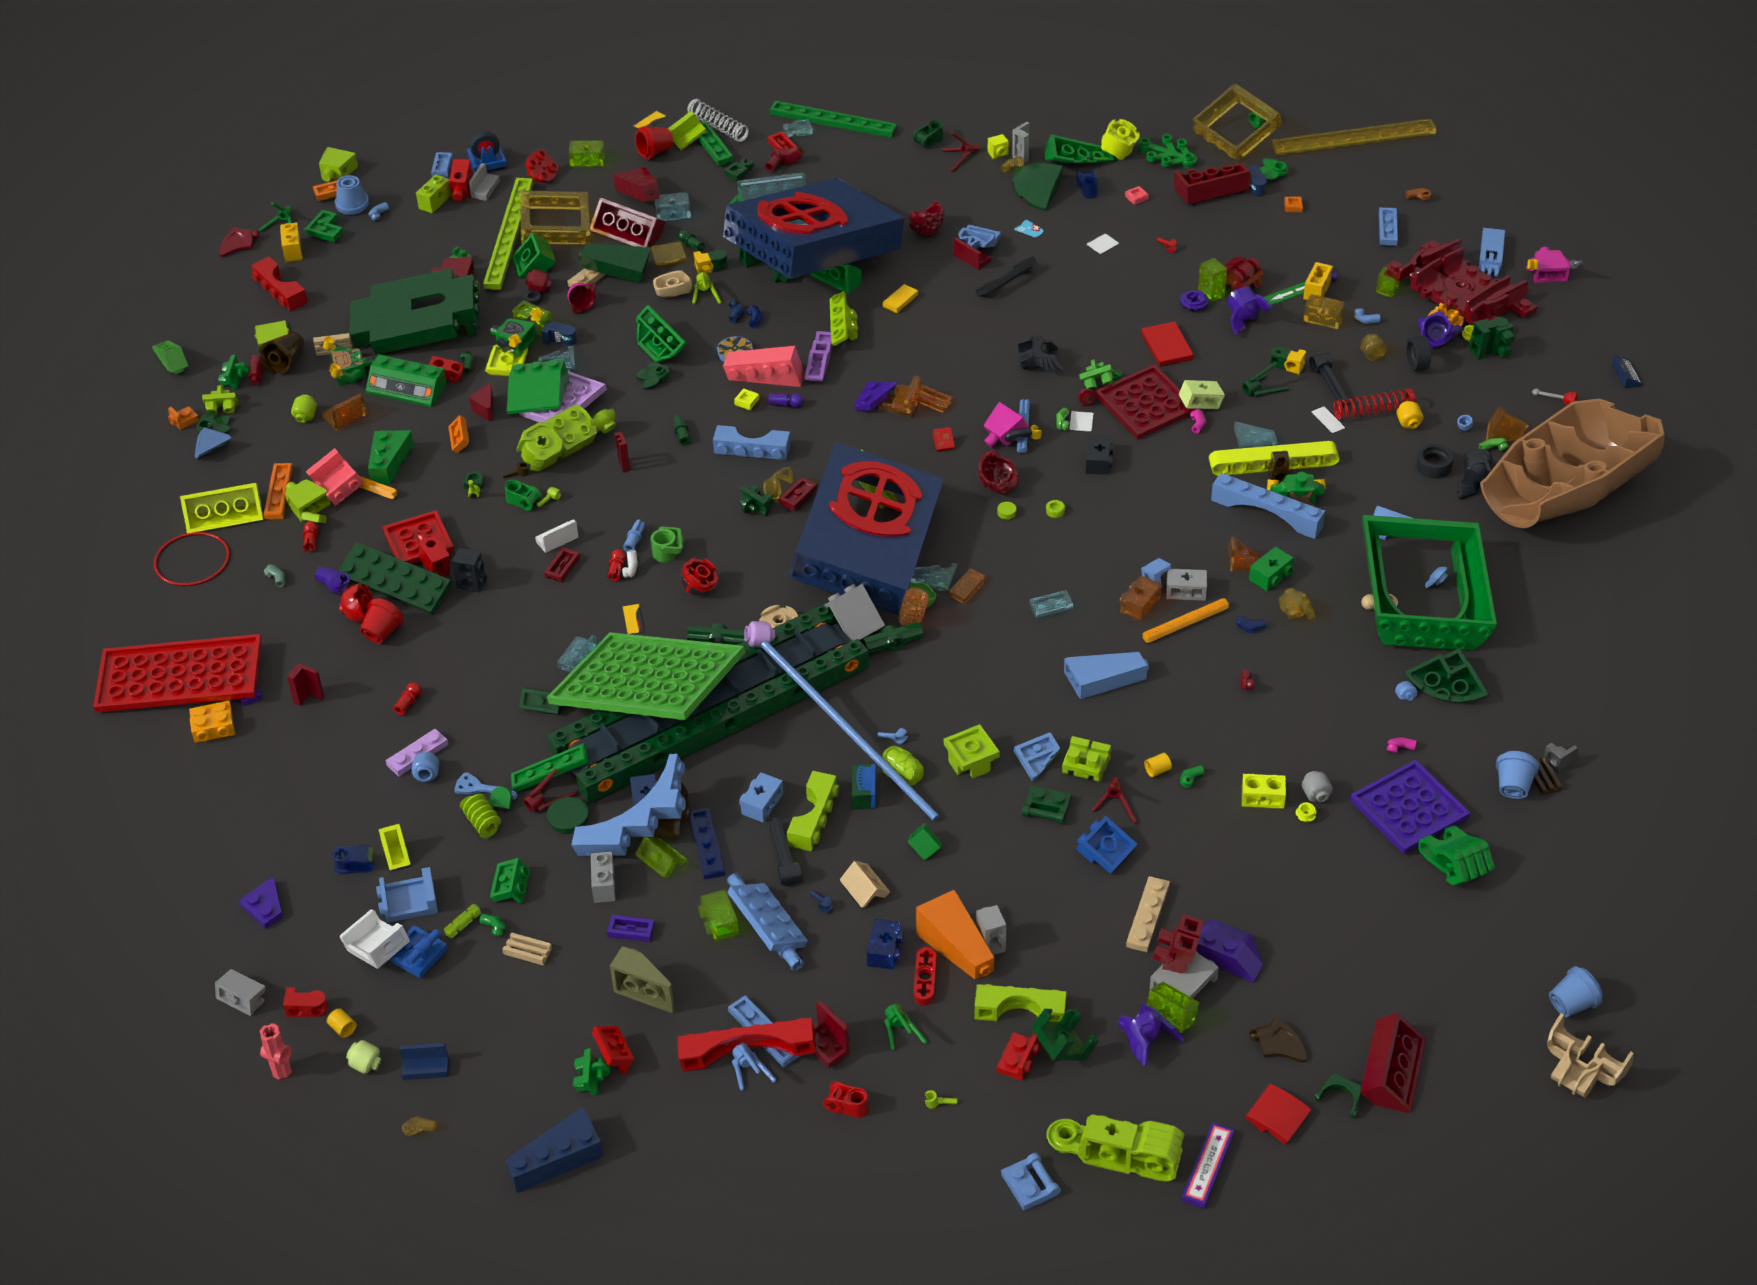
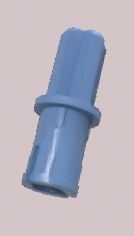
(634, 536)

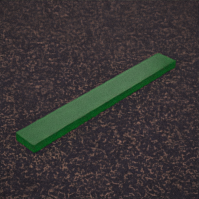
(833, 119)

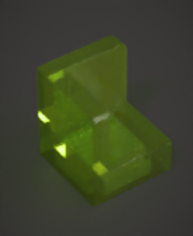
(1385, 284)

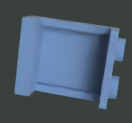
(407, 898)

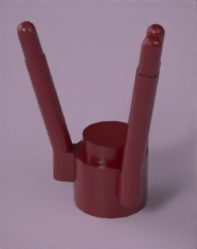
(535, 799)

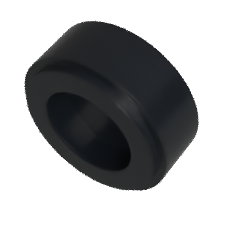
(533, 297)

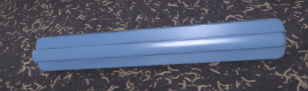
(1024, 412)

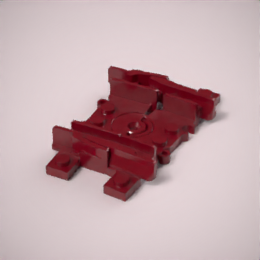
(1461, 285)

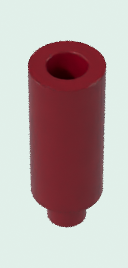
(255, 370)

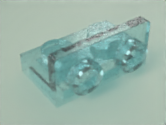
(576, 653)

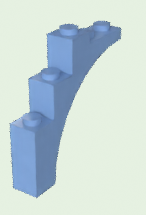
(641, 820)

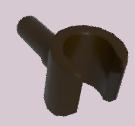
(522, 470)

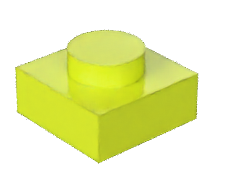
(746, 399)

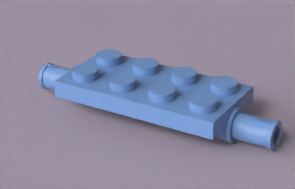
(768, 919)

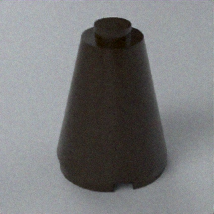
(281, 352)

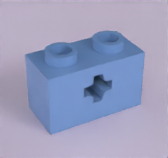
(761, 797)

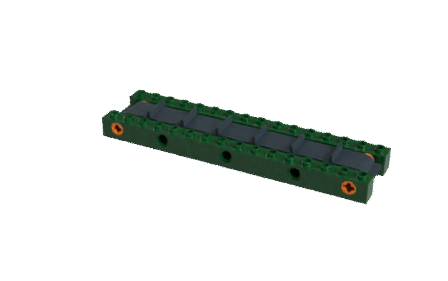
(754, 688)

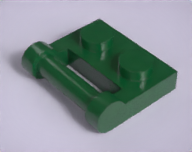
(1047, 804)

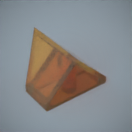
(1505, 425)
(1240, 555)

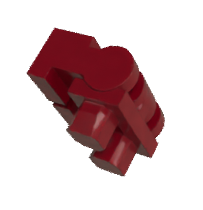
(1243, 273)
(1180, 943)

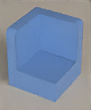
(1156, 570)

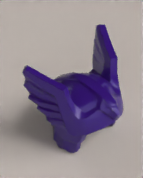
(1245, 306)
(1438, 329)
(1145, 1029)

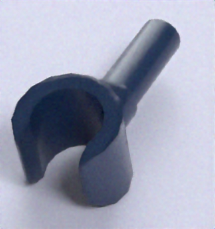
(825, 903)

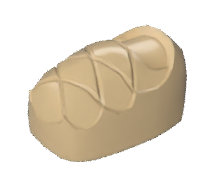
(672, 284)

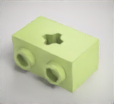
(1201, 394)

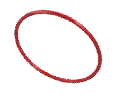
(198, 582)

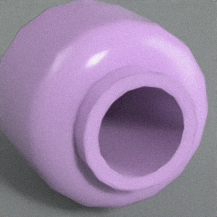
(758, 632)

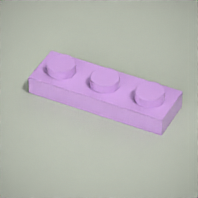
(403, 760)

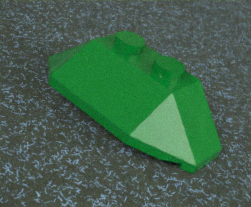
(657, 336)

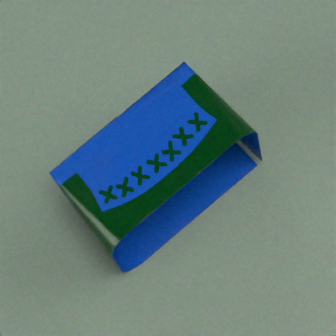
(863, 786)

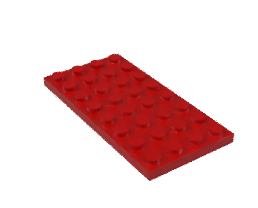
(178, 673)

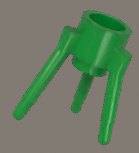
(897, 1018)

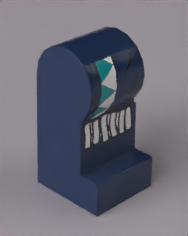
(1257, 181)
(558, 333)

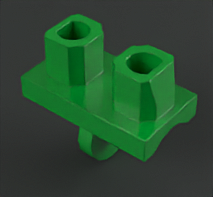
(233, 372)
(593, 1071)

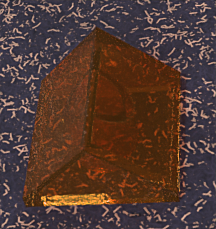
(345, 412)

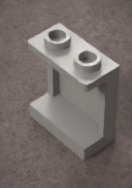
(855, 612)
(1191, 981)

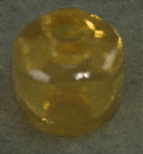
(1373, 346)

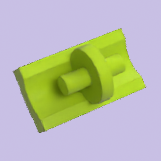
(220, 398)

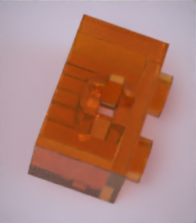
(1140, 598)

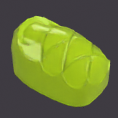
(904, 764)

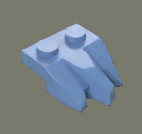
(979, 237)

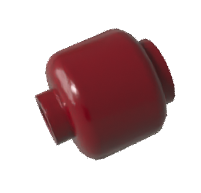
(538, 281)

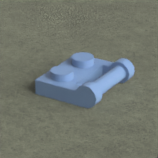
(1023, 1184)

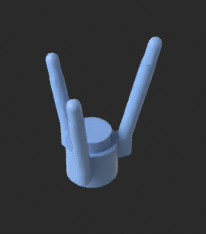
(745, 1058)

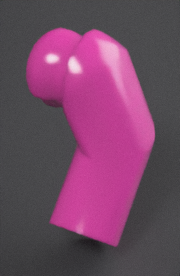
(1200, 420)
(1402, 742)

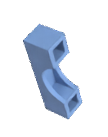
(771, 446)

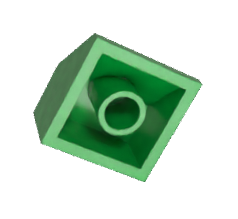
(533, 254)

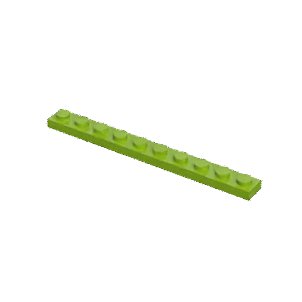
(507, 237)

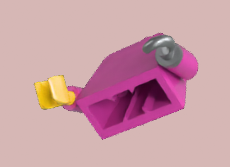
(1550, 266)

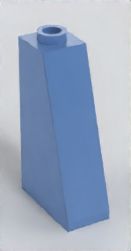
(1104, 672)

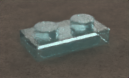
(1050, 604)

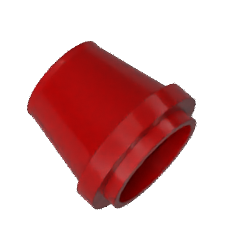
(653, 141)
(380, 620)

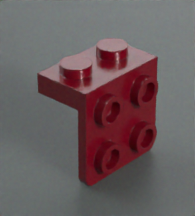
(830, 1035)

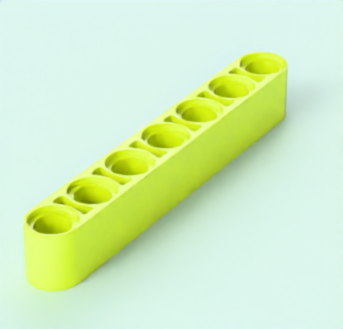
(1259, 458)

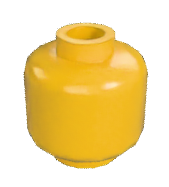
(1409, 415)

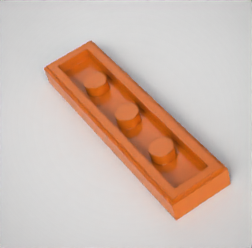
(276, 496)

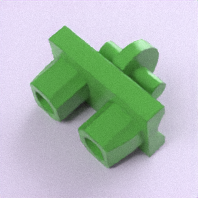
(1095, 373)

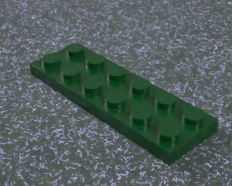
(395, 578)

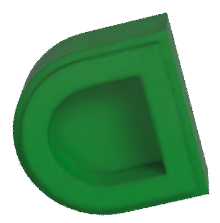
(501, 797)

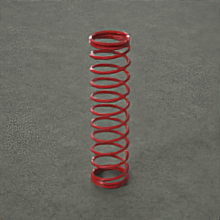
(1339, 412)

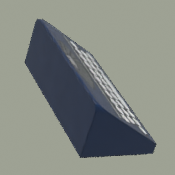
(1626, 372)

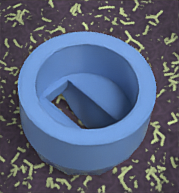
(1467, 420)

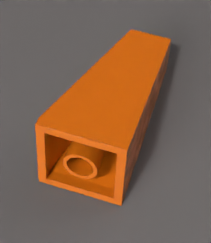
(952, 932)

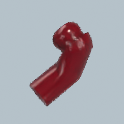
(1245, 681)

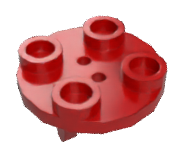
(541, 166)

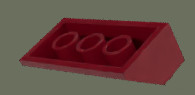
(626, 224)
(1393, 1063)

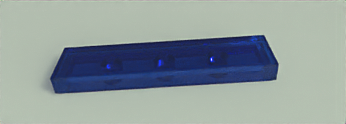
(706, 844)

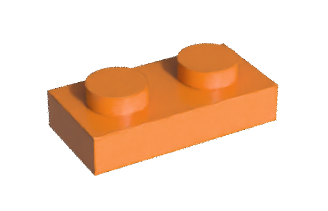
(325, 190)
(458, 434)

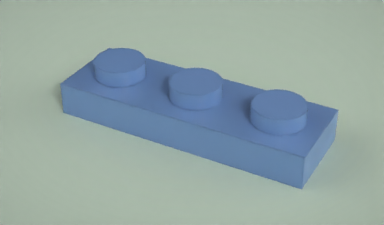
(1388, 226)

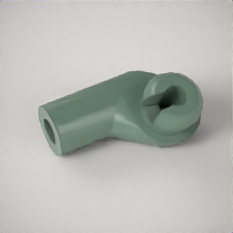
(273, 570)

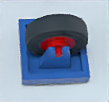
(486, 149)

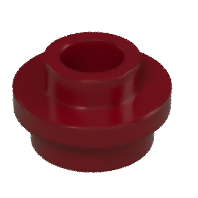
(1083, 394)

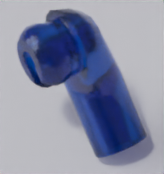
(756, 316)

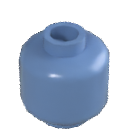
(425, 766)

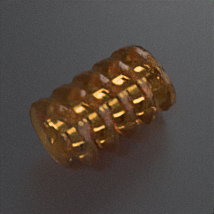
(913, 606)

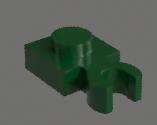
(738, 170)

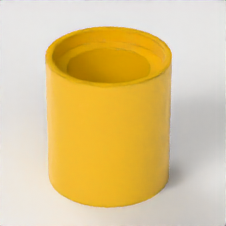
(1157, 764)
(341, 1023)

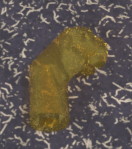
(1011, 162)
(418, 1124)

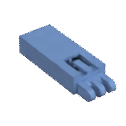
(1492, 241)

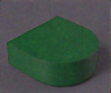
(477, 479)

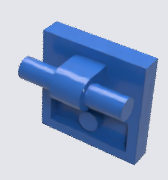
(420, 952)

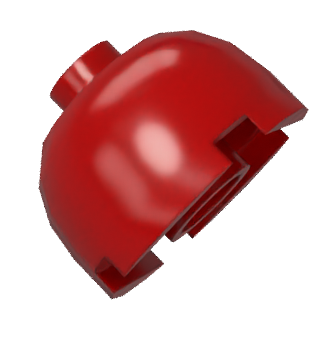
(355, 602)

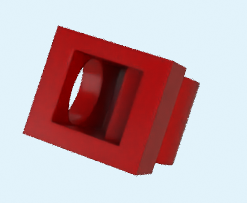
(452, 369)
(304, 1004)

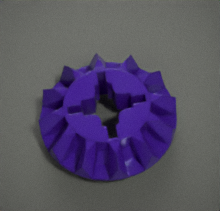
(1187, 300)

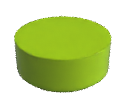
(1055, 509)
(1006, 510)

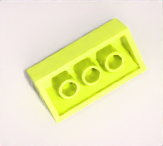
(222, 507)

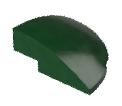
(1037, 183)
(1448, 678)

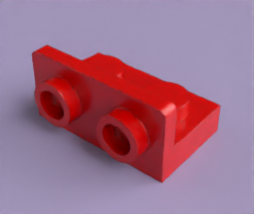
(613, 1047)
(1018, 1056)

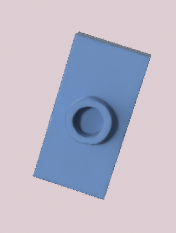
(442, 164)

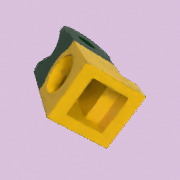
(710, 261)
(1288, 360)

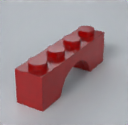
(288, 294)

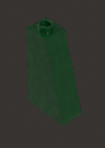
(616, 260)

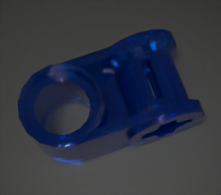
(1088, 183)
(355, 860)

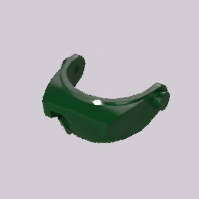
(1341, 1083)

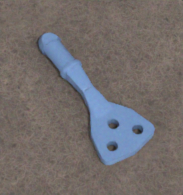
(467, 779)

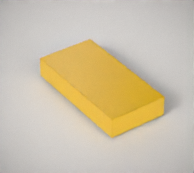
(900, 298)

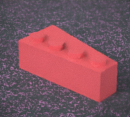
(765, 366)

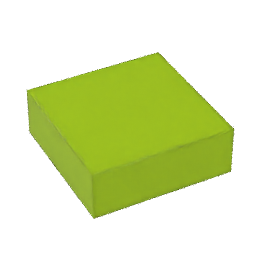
(314, 517)

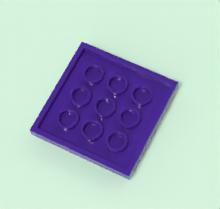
(1409, 806)

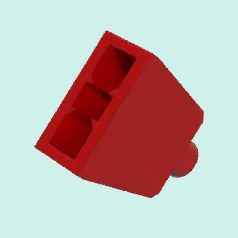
(458, 185)
(433, 555)

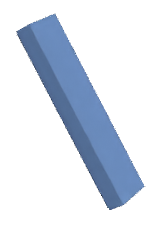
(748, 1015)

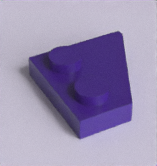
(873, 395)
(263, 904)

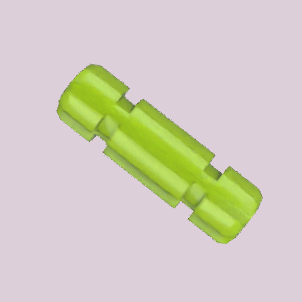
(462, 921)

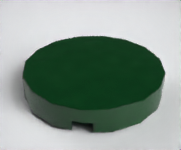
(567, 814)

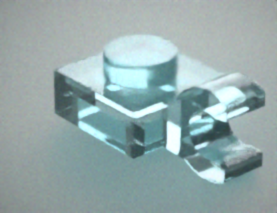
(799, 127)

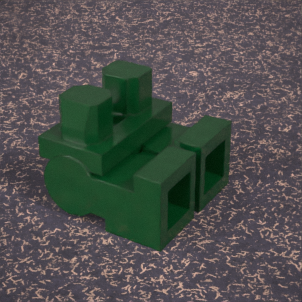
(1492, 338)

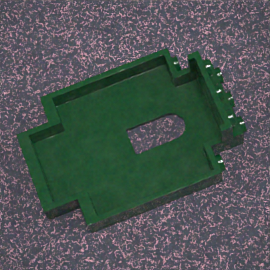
(392, 325)

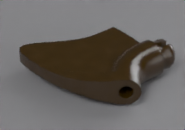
(1279, 1040)

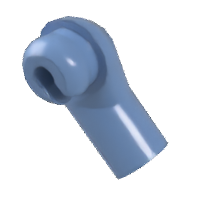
(375, 211)
(1366, 319)

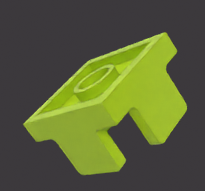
(971, 750)

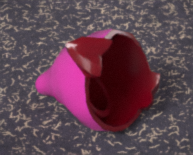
(581, 296)

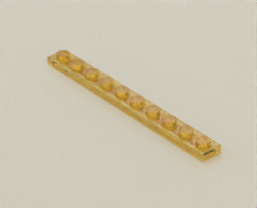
(1353, 136)

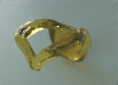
(773, 485)

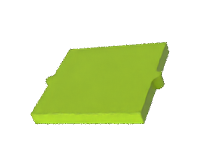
(270, 331)

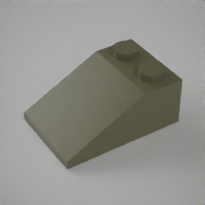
(640, 980)

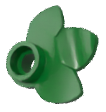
(1273, 169)

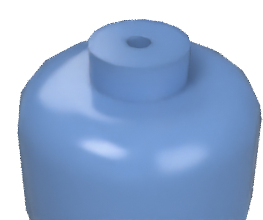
(1406, 690)

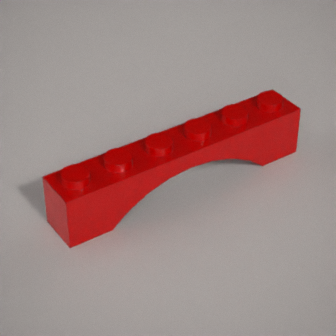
(702, 1049)

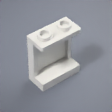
(374, 939)

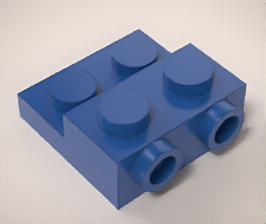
(1105, 844)

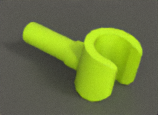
(473, 489)
(551, 493)
(937, 1100)

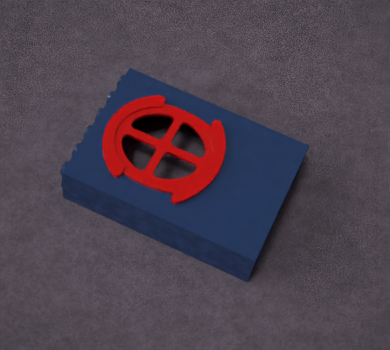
(840, 227)
(850, 549)

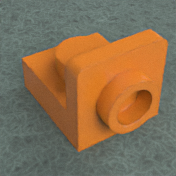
(182, 418)

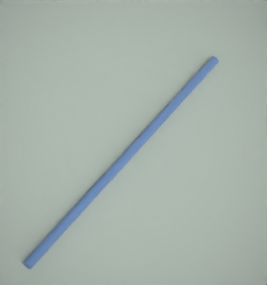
(851, 731)

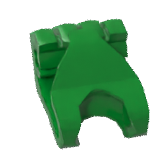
(1458, 855)

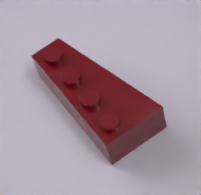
(1211, 183)

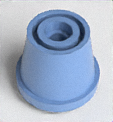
(350, 196)
(1516, 773)
(1576, 992)

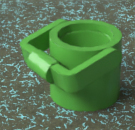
(665, 543)

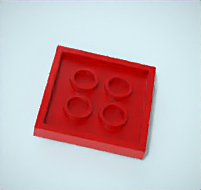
(403, 535)

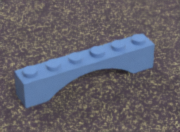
(1301, 516)

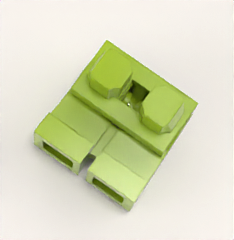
(1086, 760)

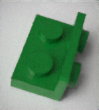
(510, 881)

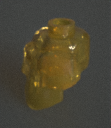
(1295, 604)

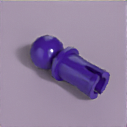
(795, 400)

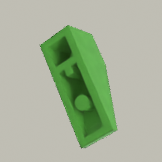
(171, 356)

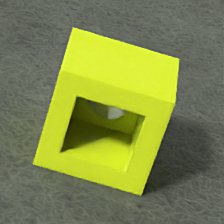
(998, 146)

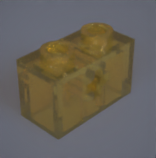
(1324, 311)

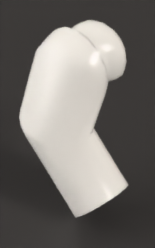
(632, 564)

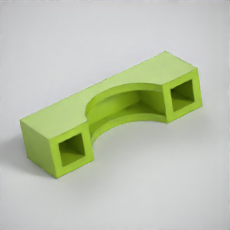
(805, 829)
(995, 1000)

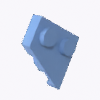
(1037, 754)

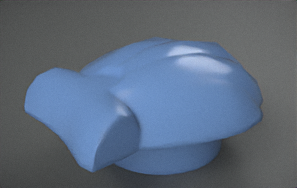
(1437, 577)

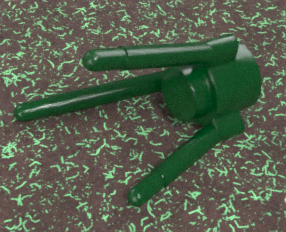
(1253, 384)

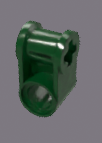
(929, 134)

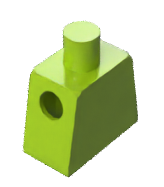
(337, 164)
(306, 497)

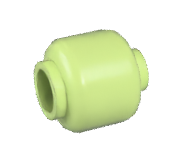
(363, 1056)

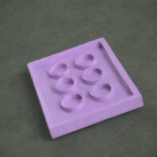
(579, 391)

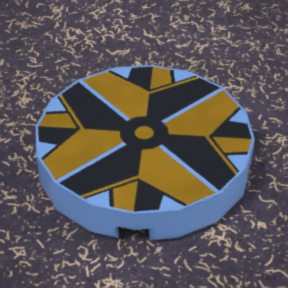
(733, 344)

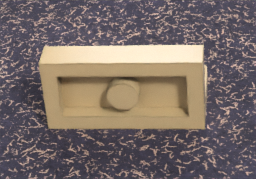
(863, 883)

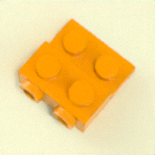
(211, 721)

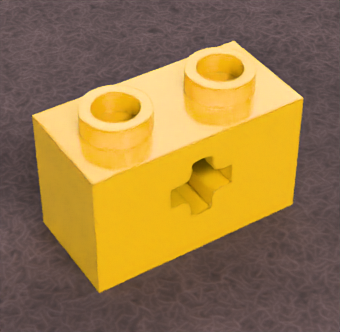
(291, 242)
(1318, 280)

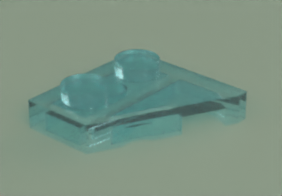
(567, 356)
(1253, 436)
(934, 576)

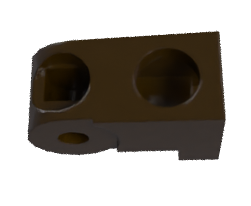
(1279, 465)

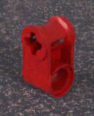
(845, 1100)

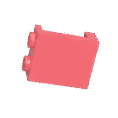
(335, 476)

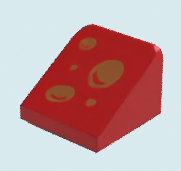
(943, 439)

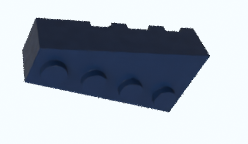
(555, 1152)

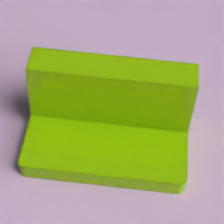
(686, 130)

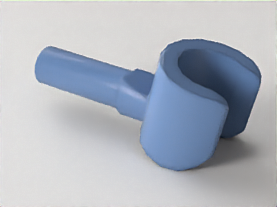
(898, 737)

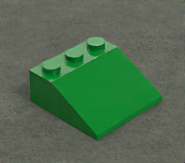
(537, 386)

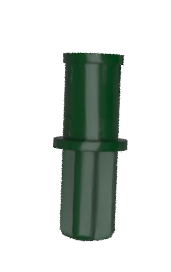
(681, 430)

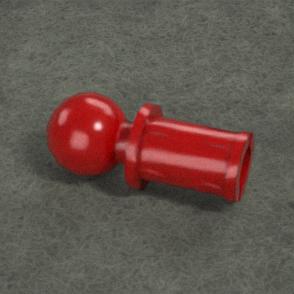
(310, 535)
(616, 564)
(407, 697)

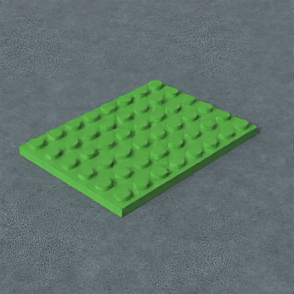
(646, 675)

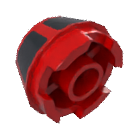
(699, 576)

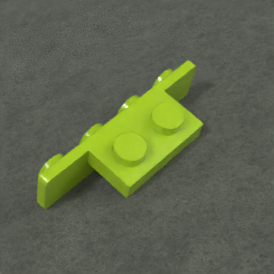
(842, 320)

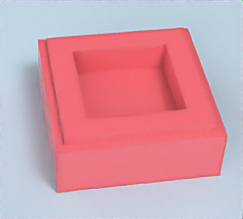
(1136, 195)

